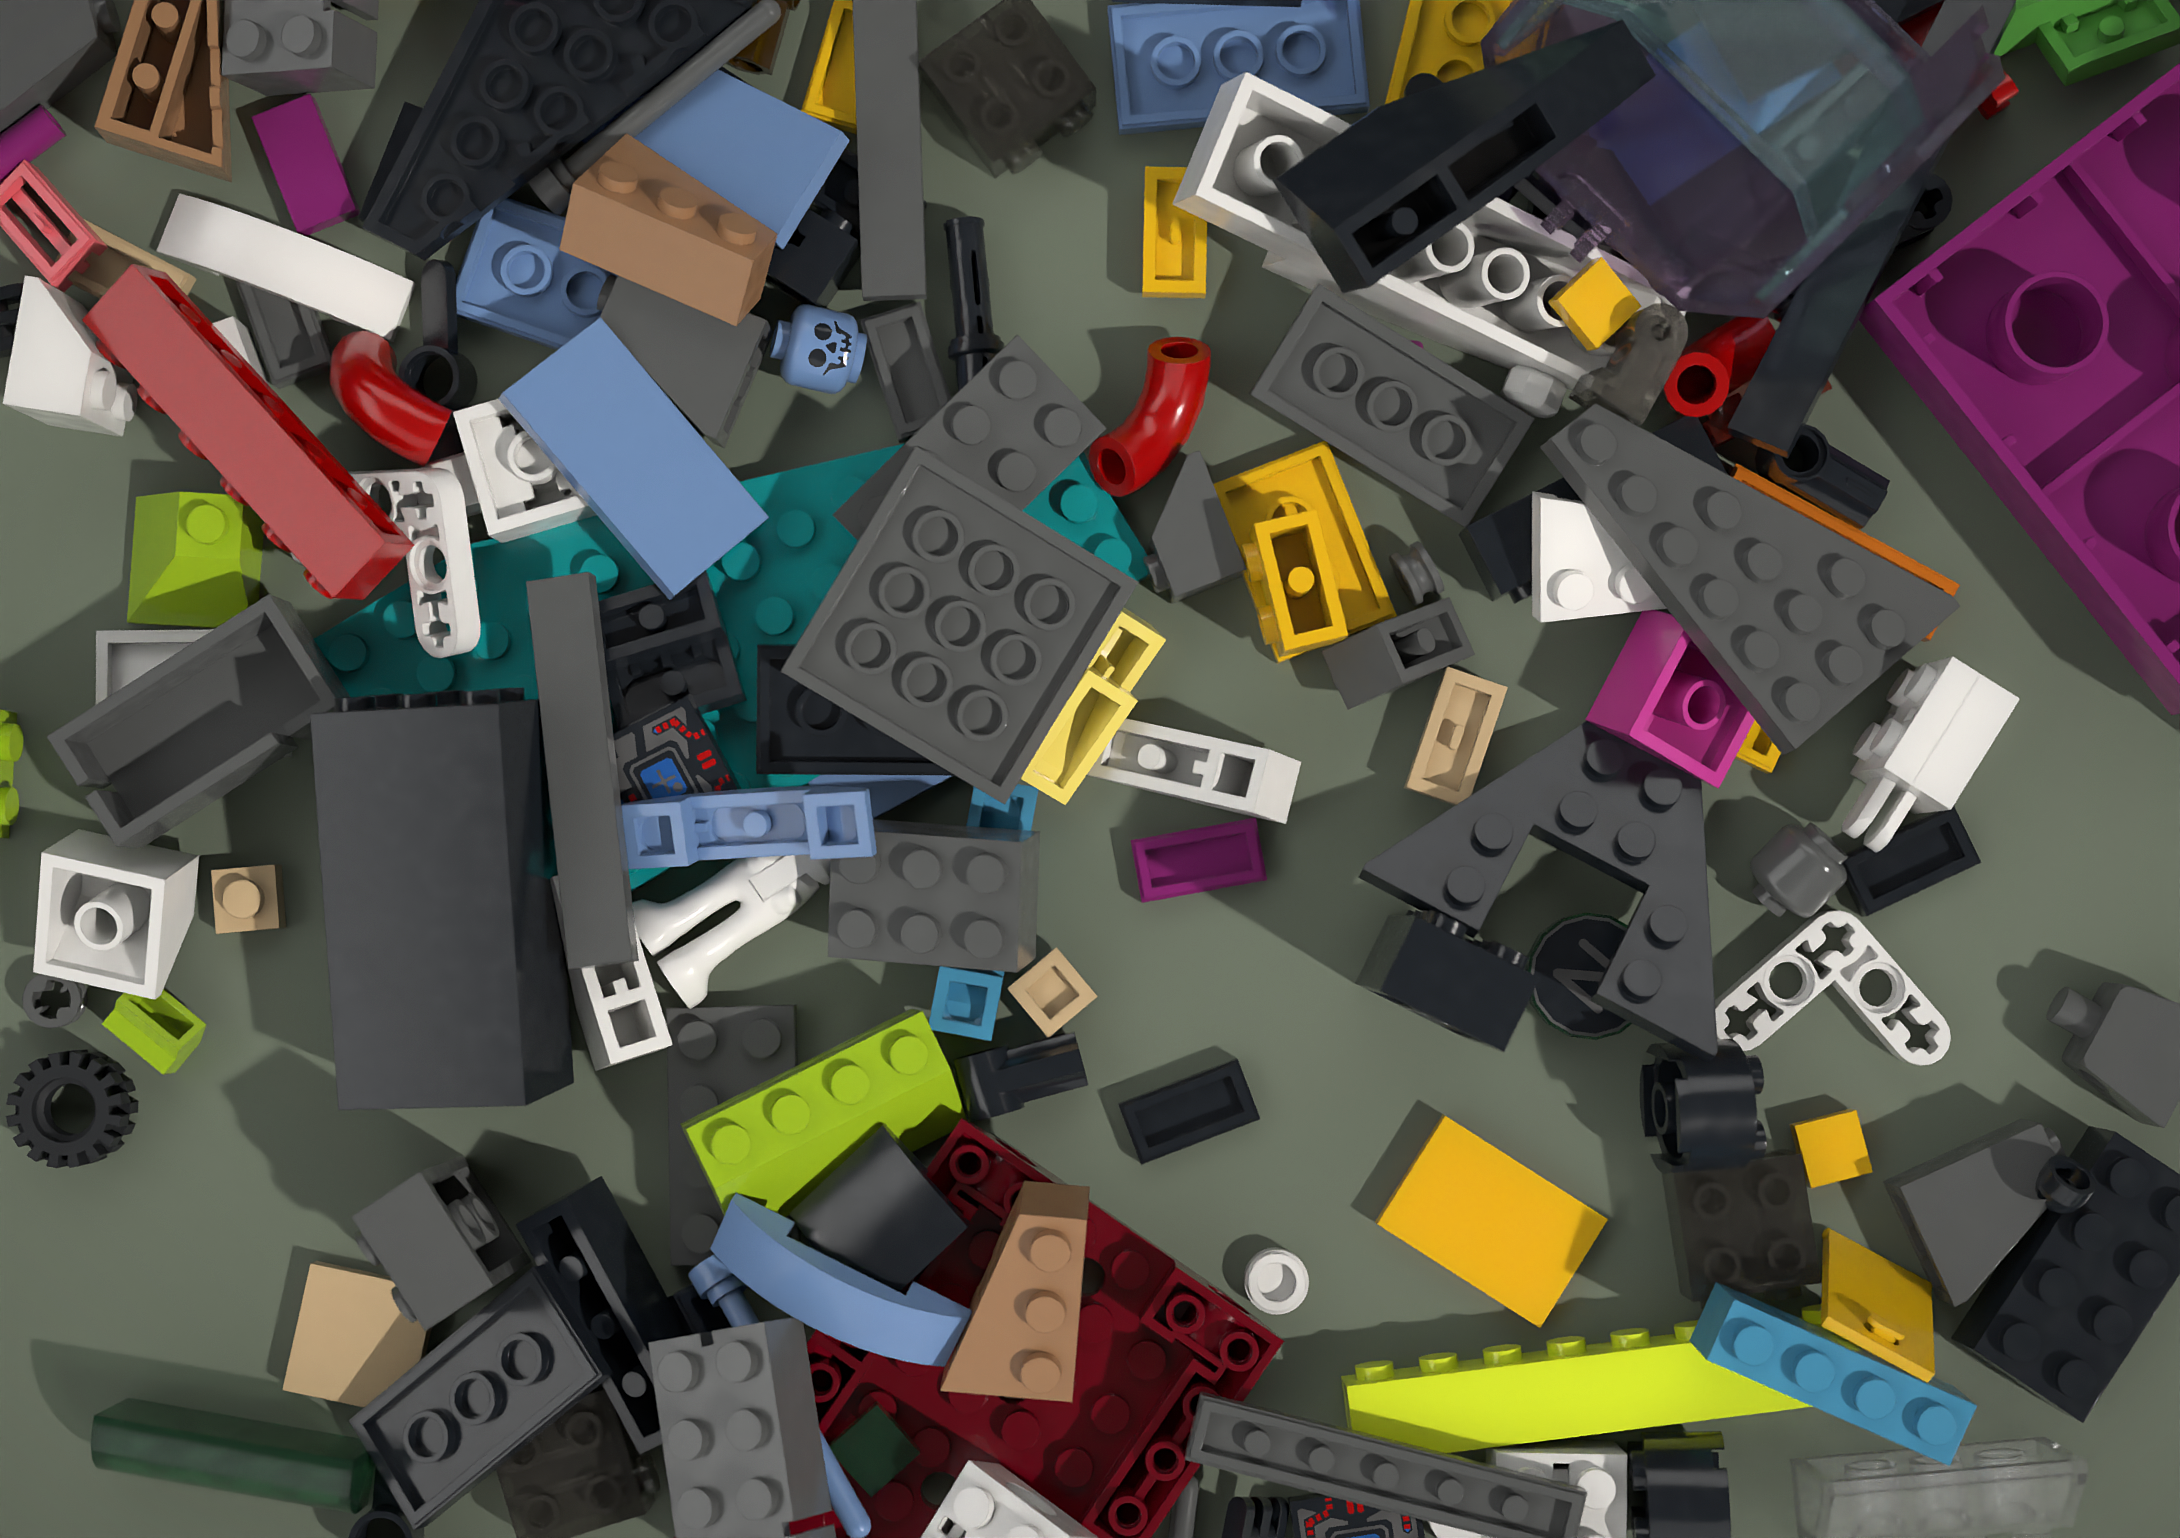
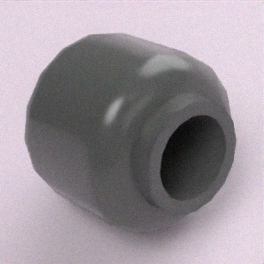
(1798, 870)

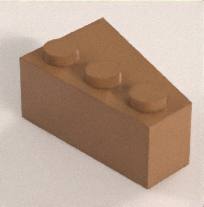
(170, 87)
(667, 232)
(1028, 1302)

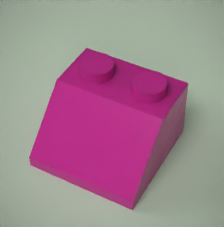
(1672, 701)

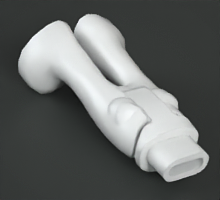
(767, 893)

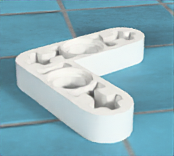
(428, 527)
(1844, 973)

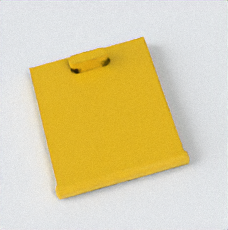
(1877, 1305)

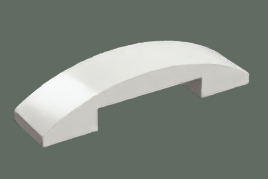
(286, 265)

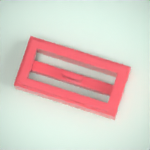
(74, 254)

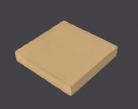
(351, 1337)

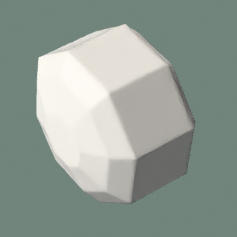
(1533, 391)

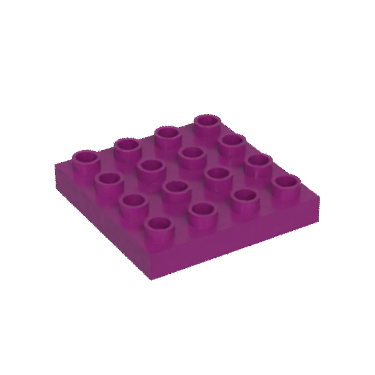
(2058, 367)

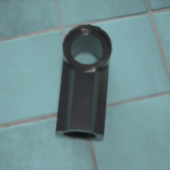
(1827, 478)
(1006, 1078)

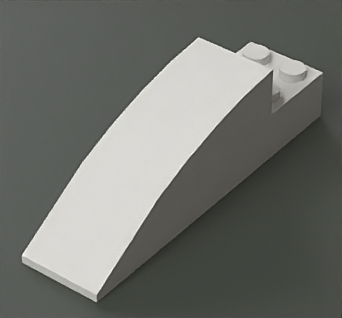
(1470, 290)

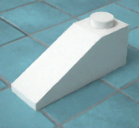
(1200, 769)
(616, 1006)

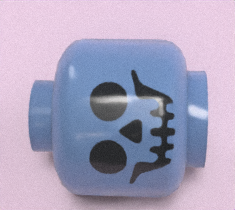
(819, 349)

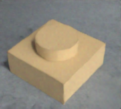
(248, 899)
(1052, 992)

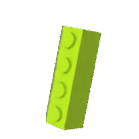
(807, 1121)

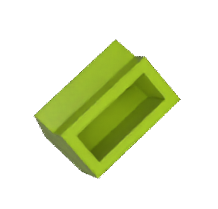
(156, 1029)

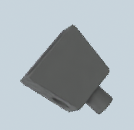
(2124, 1047)

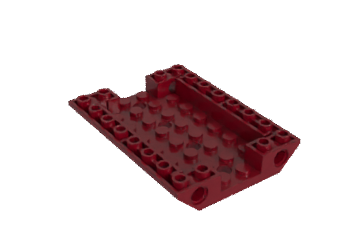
(1141, 1360)

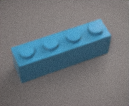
(1831, 1374)

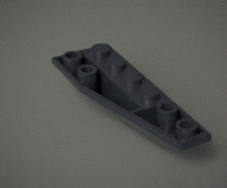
(1451, 150)

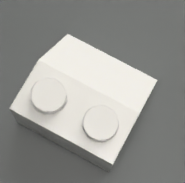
(59, 370)
(113, 912)

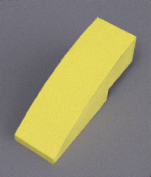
(1094, 708)

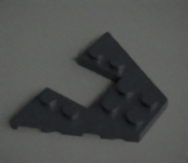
(1613, 813)

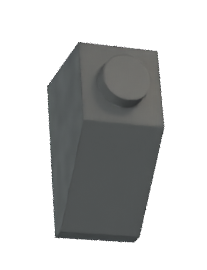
(1192, 538)
(1397, 652)

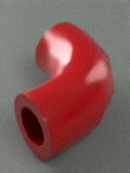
(1717, 365)
(381, 401)
(1160, 420)

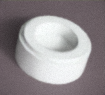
(1276, 1280)

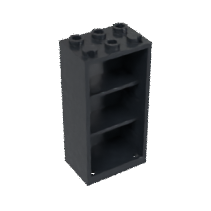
(440, 901)

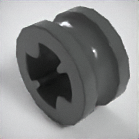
(1416, 573)
(65, 1015)

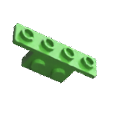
(2091, 35)

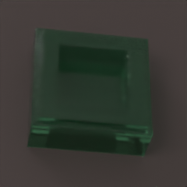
(874, 1448)

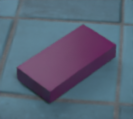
(306, 165)
(1198, 860)

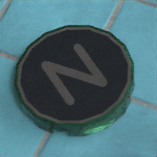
(1570, 964)

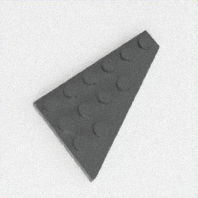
(1761, 590)

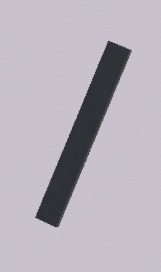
(1841, 285)

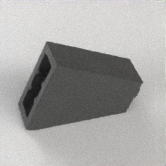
(50, 50)
(688, 353)
(1973, 1205)

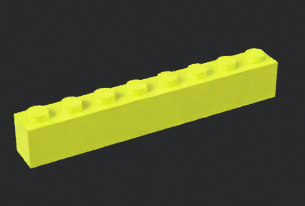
(1553, 1391)

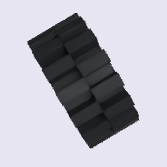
(34, 1108)

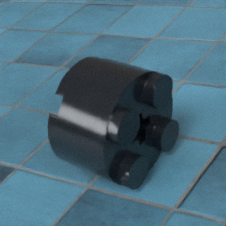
(1702, 1108)
(1679, 1485)

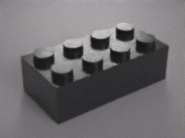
(1449, 980)
(2083, 1280)

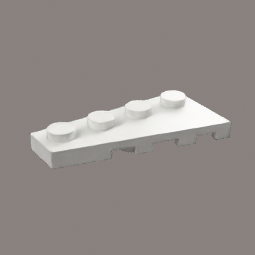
(1580, 566)

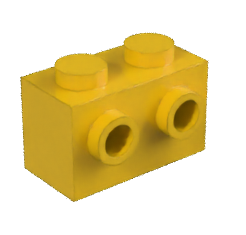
(1296, 582)

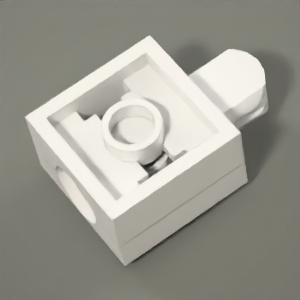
(508, 476)
(1924, 746)
(1592, 1464)
(997, 1504)

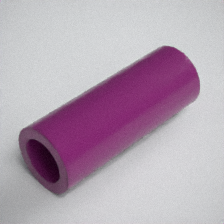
(28, 139)

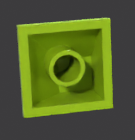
(193, 559)

